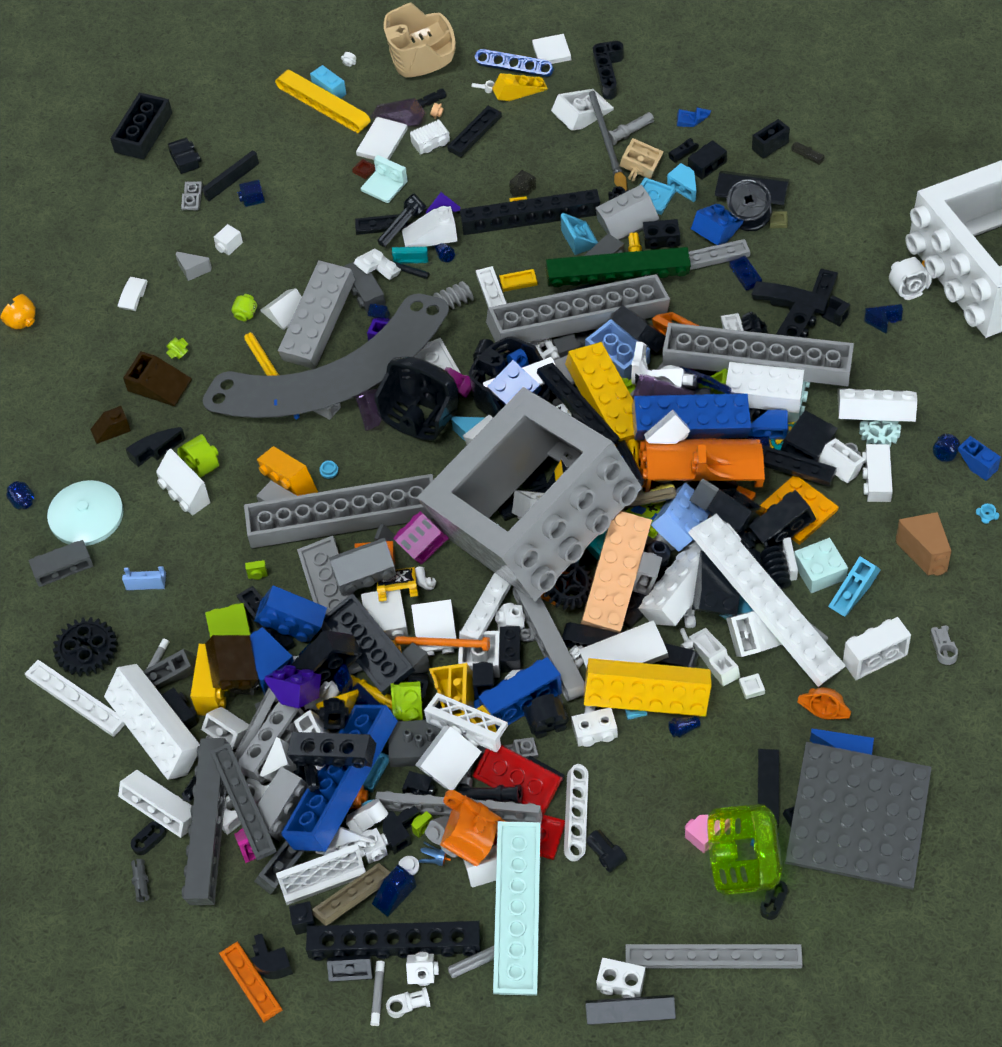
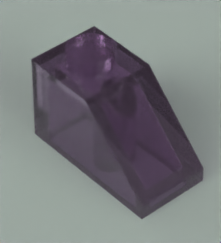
(368, 409)

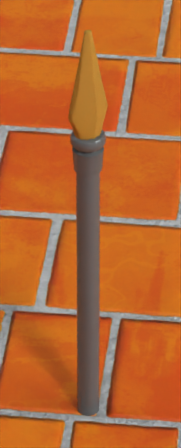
(619, 178)

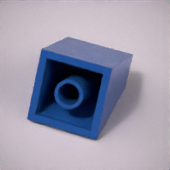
(268, 655)

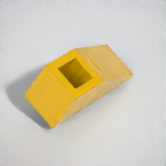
(512, 87)

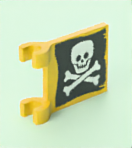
(404, 579)

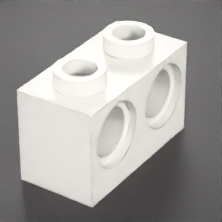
(622, 972)

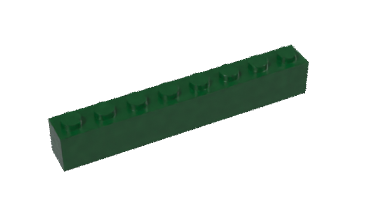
(617, 266)

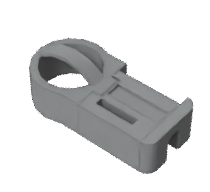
(943, 643)

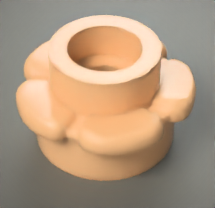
(436, 110)

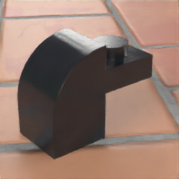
(395, 828)
(270, 964)

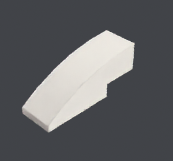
(715, 657)

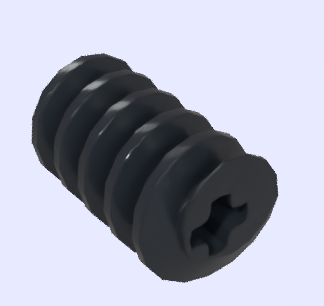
(775, 565)

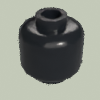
(660, 549)

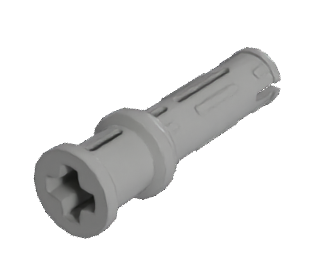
(623, 131)

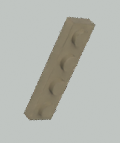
(350, 894)

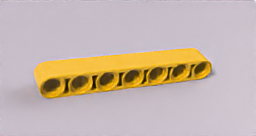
(323, 101)

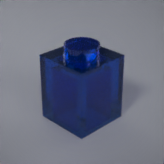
(251, 193)

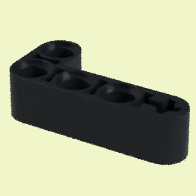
(603, 56)

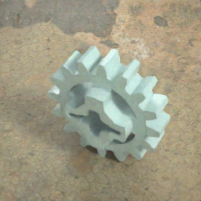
(880, 431)

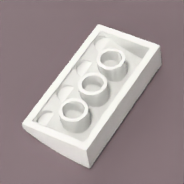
(636, 645)

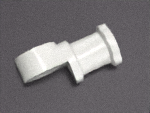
(409, 1002)

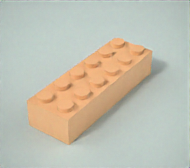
(616, 572)

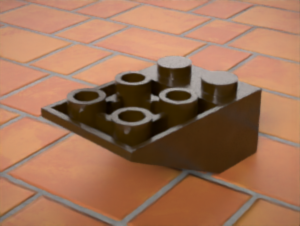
(156, 379)

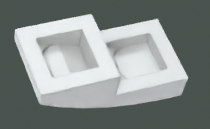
(131, 293)

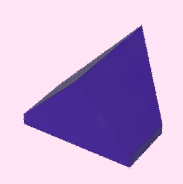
(443, 200)

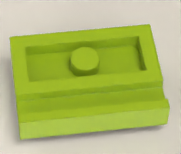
(407, 701)

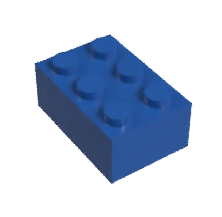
(290, 614)

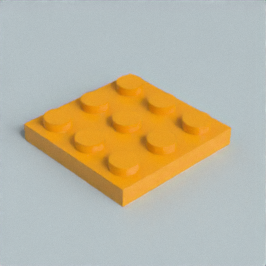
(819, 504)

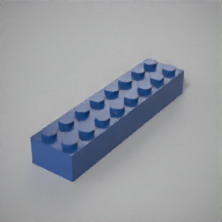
(322, 811)

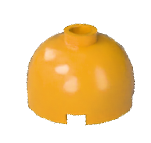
(20, 313)

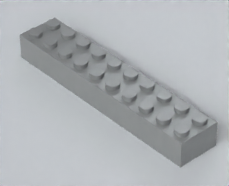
(576, 309)
(715, 347)
(335, 511)

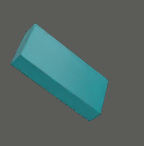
(410, 254)

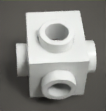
(510, 616)
(375, 851)
(421, 968)

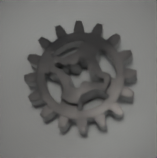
(753, 323)

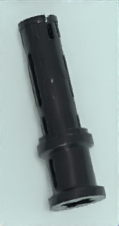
(497, 794)

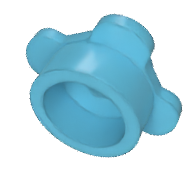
(987, 508)

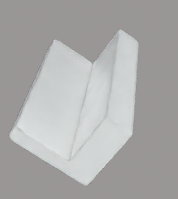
(485, 871)

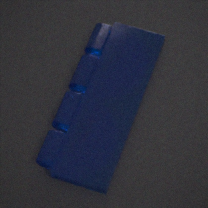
(708, 381)

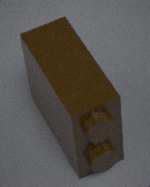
(231, 661)

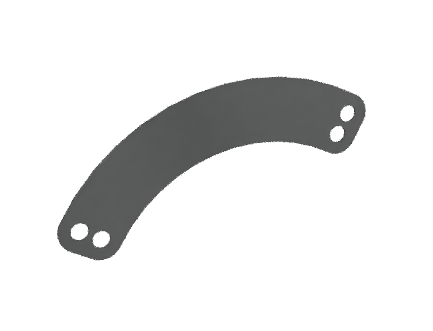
(335, 382)

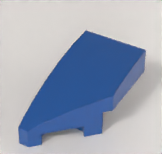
(691, 119)

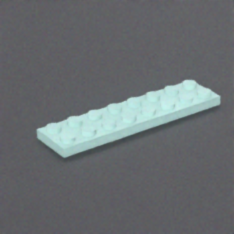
(517, 908)

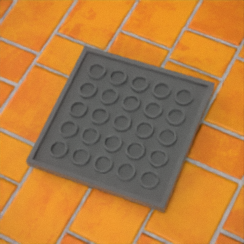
(858, 815)

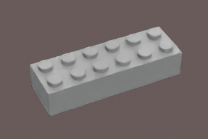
(316, 314)

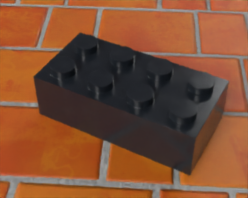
(141, 125)

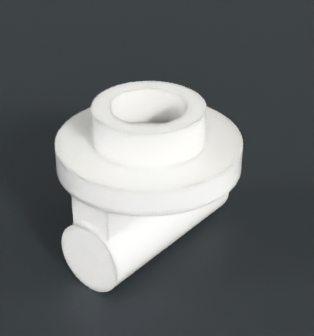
(576, 656)
(328, 690)

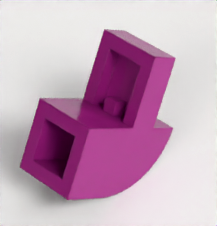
(462, 381)

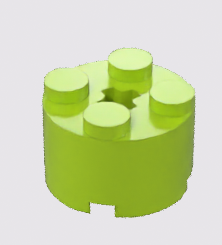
(199, 455)

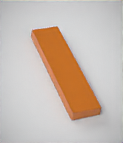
(250, 981)

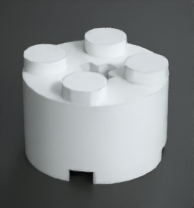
(909, 278)

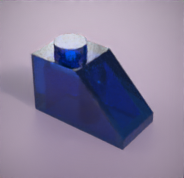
(394, 890)

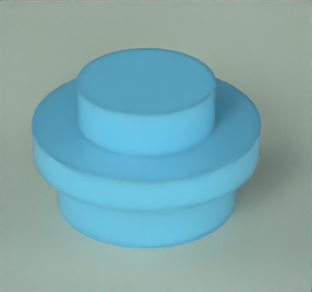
(328, 469)

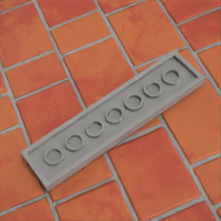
(321, 578)

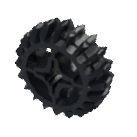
(581, 588)

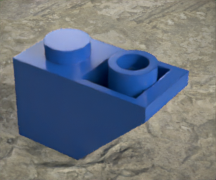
(979, 458)

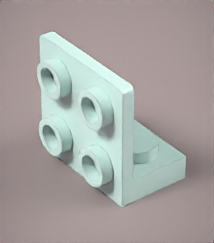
(386, 180)

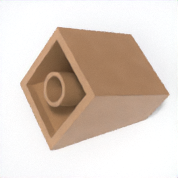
(925, 542)

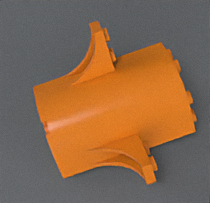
(704, 459)

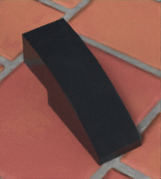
(155, 445)

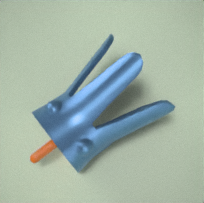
(438, 854)

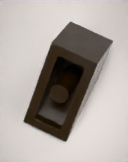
(110, 425)

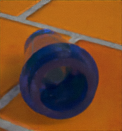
(444, 252)
(680, 726)

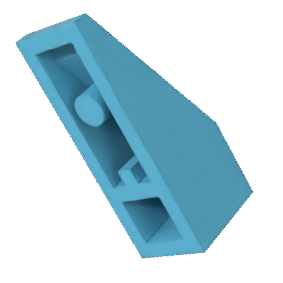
(854, 586)

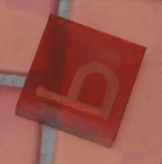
(364, 169)

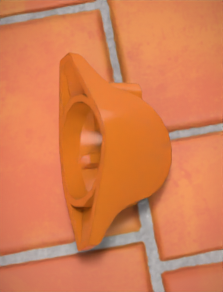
(825, 703)

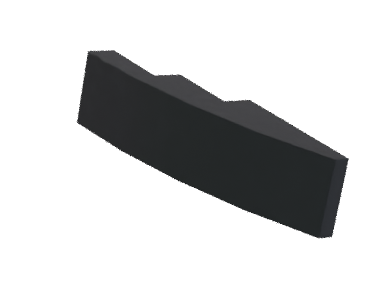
(787, 295)
(251, 601)

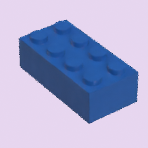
(511, 695)

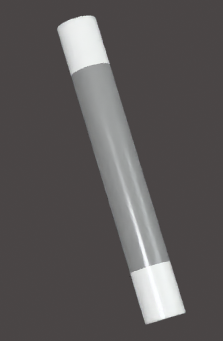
(159, 652)
(377, 994)

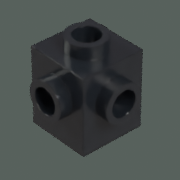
(333, 713)

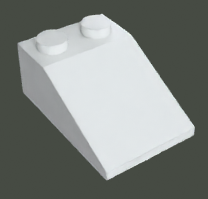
(577, 110)
(431, 229)

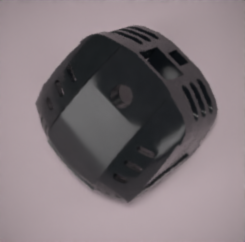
(491, 364)
(415, 384)

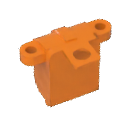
(469, 828)

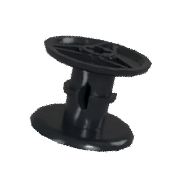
(750, 202)

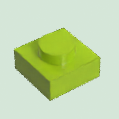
(256, 569)
(420, 823)

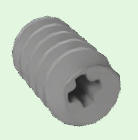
(455, 294)

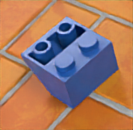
(716, 224)

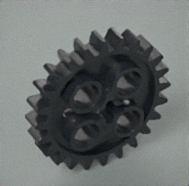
(96, 633)

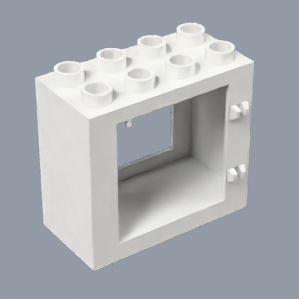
(943, 236)

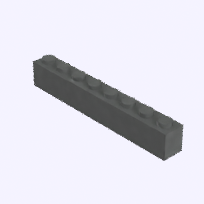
(205, 828)

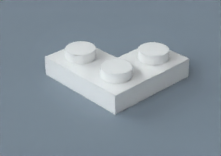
(376, 260)

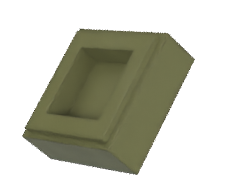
(778, 219)

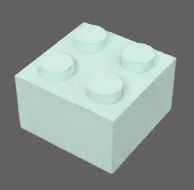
(820, 565)

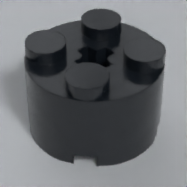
(546, 715)

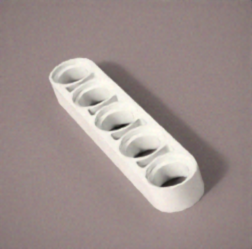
(572, 820)

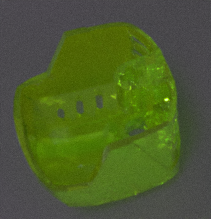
(756, 823)

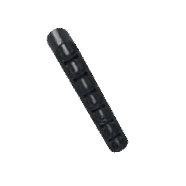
(585, 635)

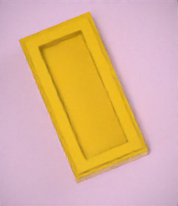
(518, 280)

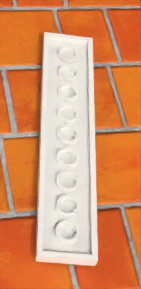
(767, 599)

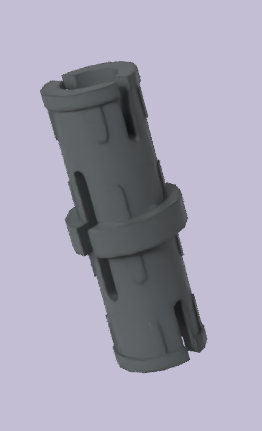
(140, 880)

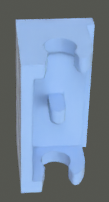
(144, 579)

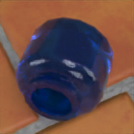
(946, 447)
(20, 495)

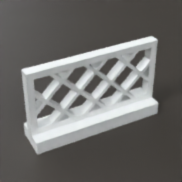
(344, 868)

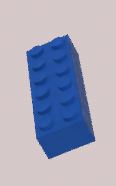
(705, 414)

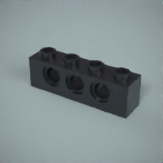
(341, 744)

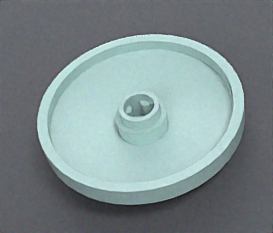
(85, 512)

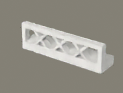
(476, 732)

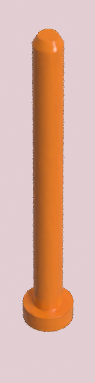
(484, 643)

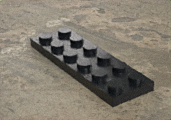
(379, 656)

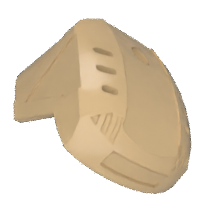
(423, 55)

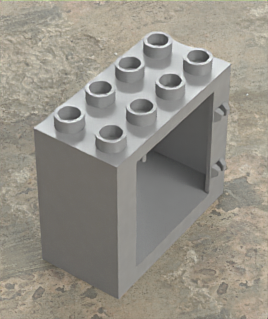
(560, 521)

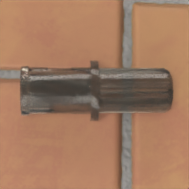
(808, 153)

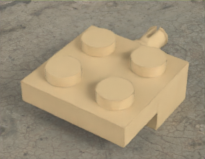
(640, 159)

